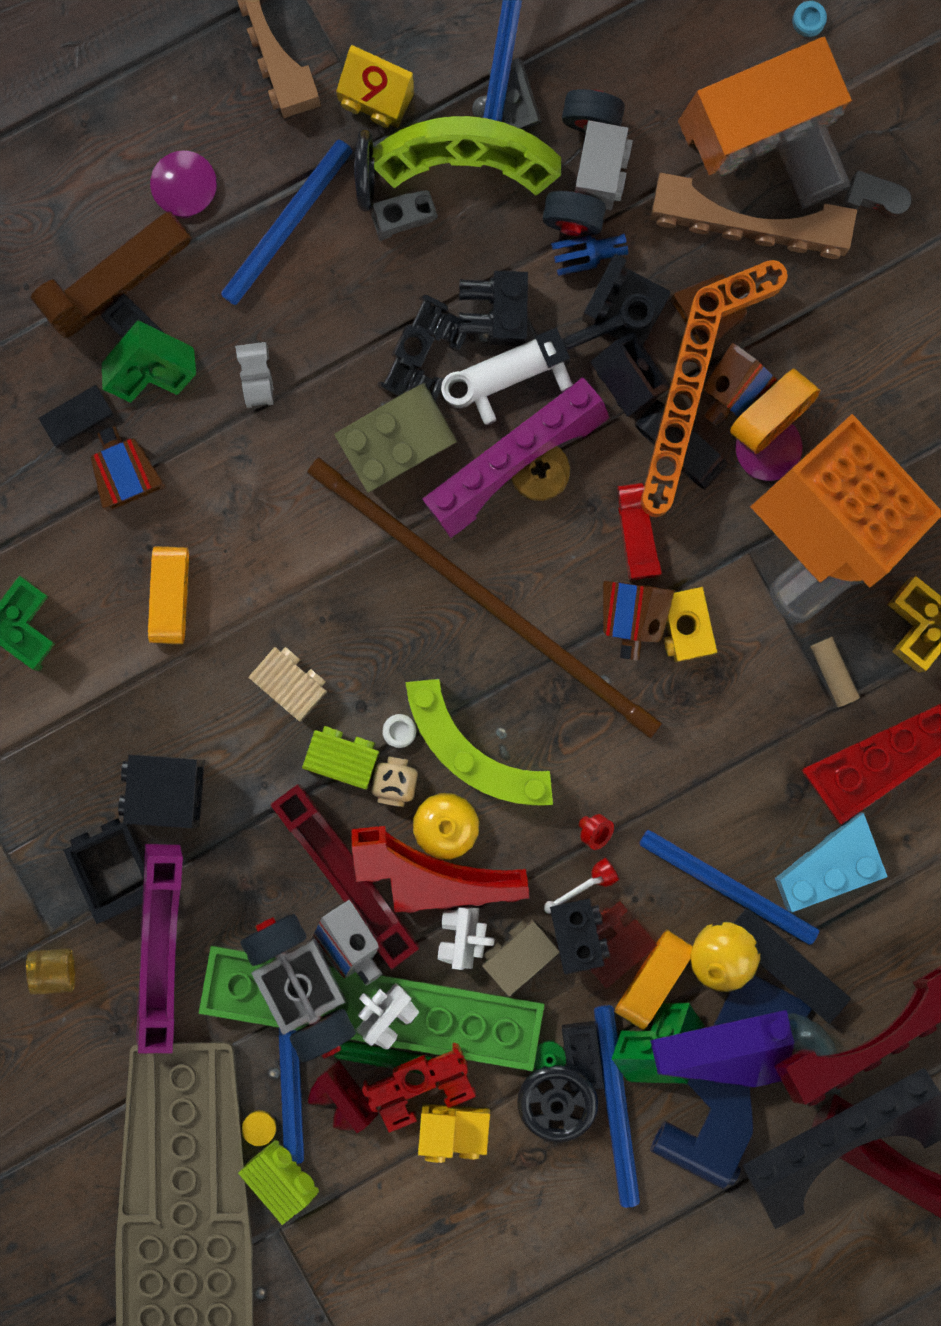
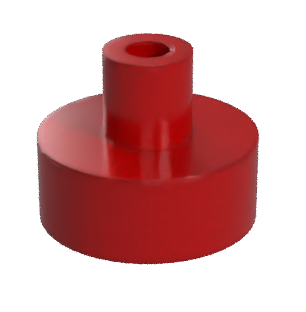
(596, 831)

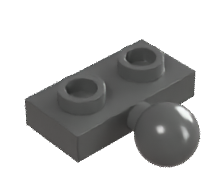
(520, 105)

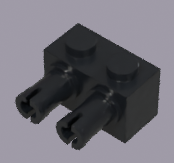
(508, 315)

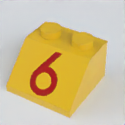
(375, 87)

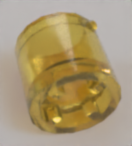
(50, 971)

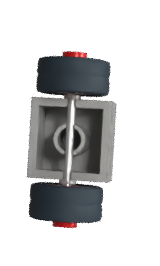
(599, 171)
(298, 987)

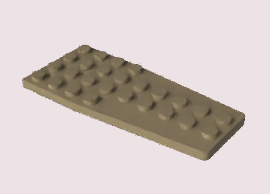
(181, 1200)

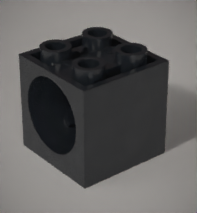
(162, 791)

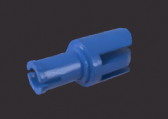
(594, 252)

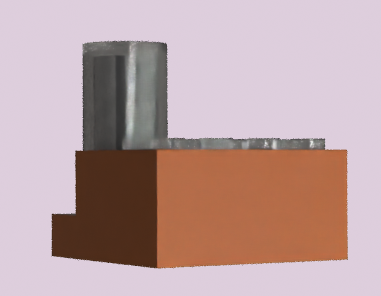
(773, 108)
(844, 517)

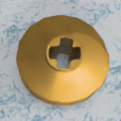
(554, 481)

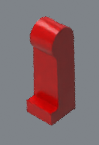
(637, 534)

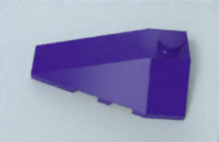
(729, 1052)

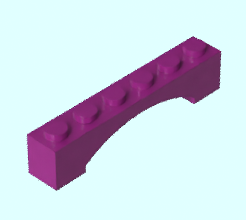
(567, 416)
(158, 948)

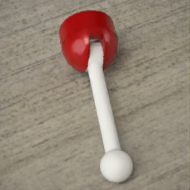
(601, 874)

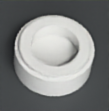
(399, 731)

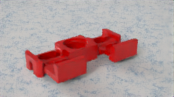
(444, 1068)

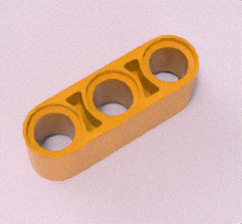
(775, 411)
(168, 595)
(654, 980)

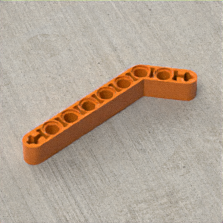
(701, 355)

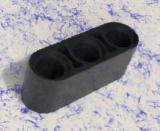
(701, 461)

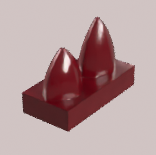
(338, 1087)

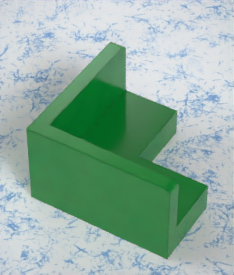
(147, 357)
(16, 633)
(634, 1050)

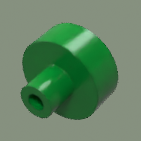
(549, 1049)

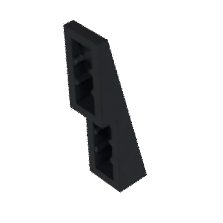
(794, 969)

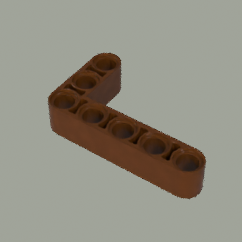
(117, 274)

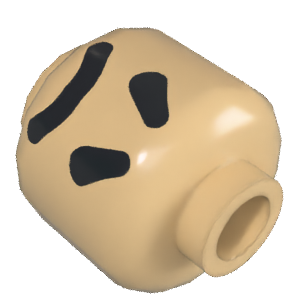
(394, 782)

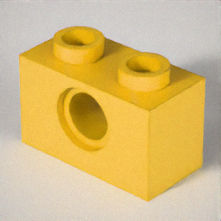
(701, 641)

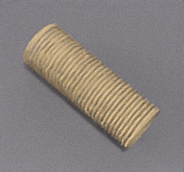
(833, 656)

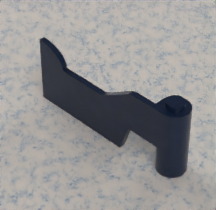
(729, 1123)

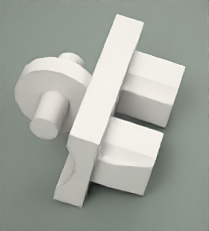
(468, 940)
(381, 1012)

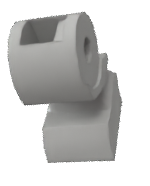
(255, 374)

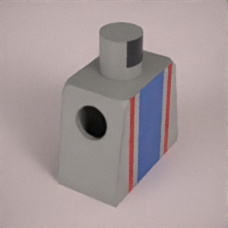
(348, 943)

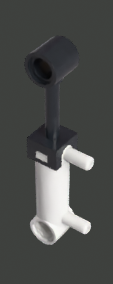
(534, 357)

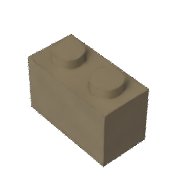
(520, 956)

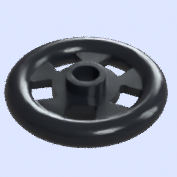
(364, 170)
(559, 1076)

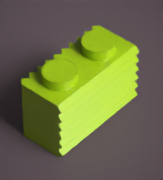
(341, 758)
(279, 1182)

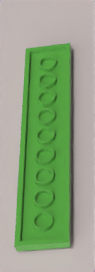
(483, 1024)

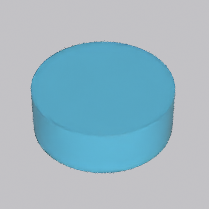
(809, 18)

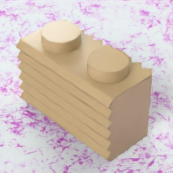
(288, 683)

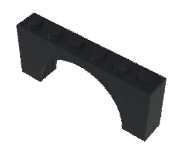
(788, 1170)

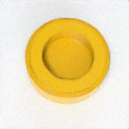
(259, 1128)

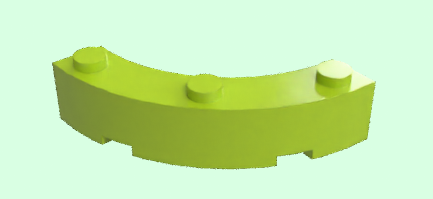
(467, 143)
(467, 761)

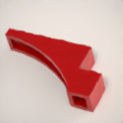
(427, 882)

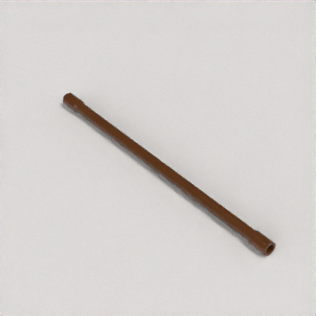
(632, 712)

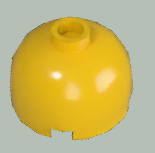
(446, 826)
(724, 957)

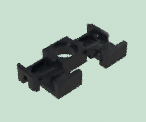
(427, 321)

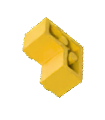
(922, 609)
(453, 1130)

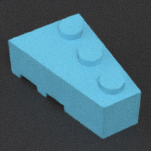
(833, 867)

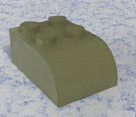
(395, 437)

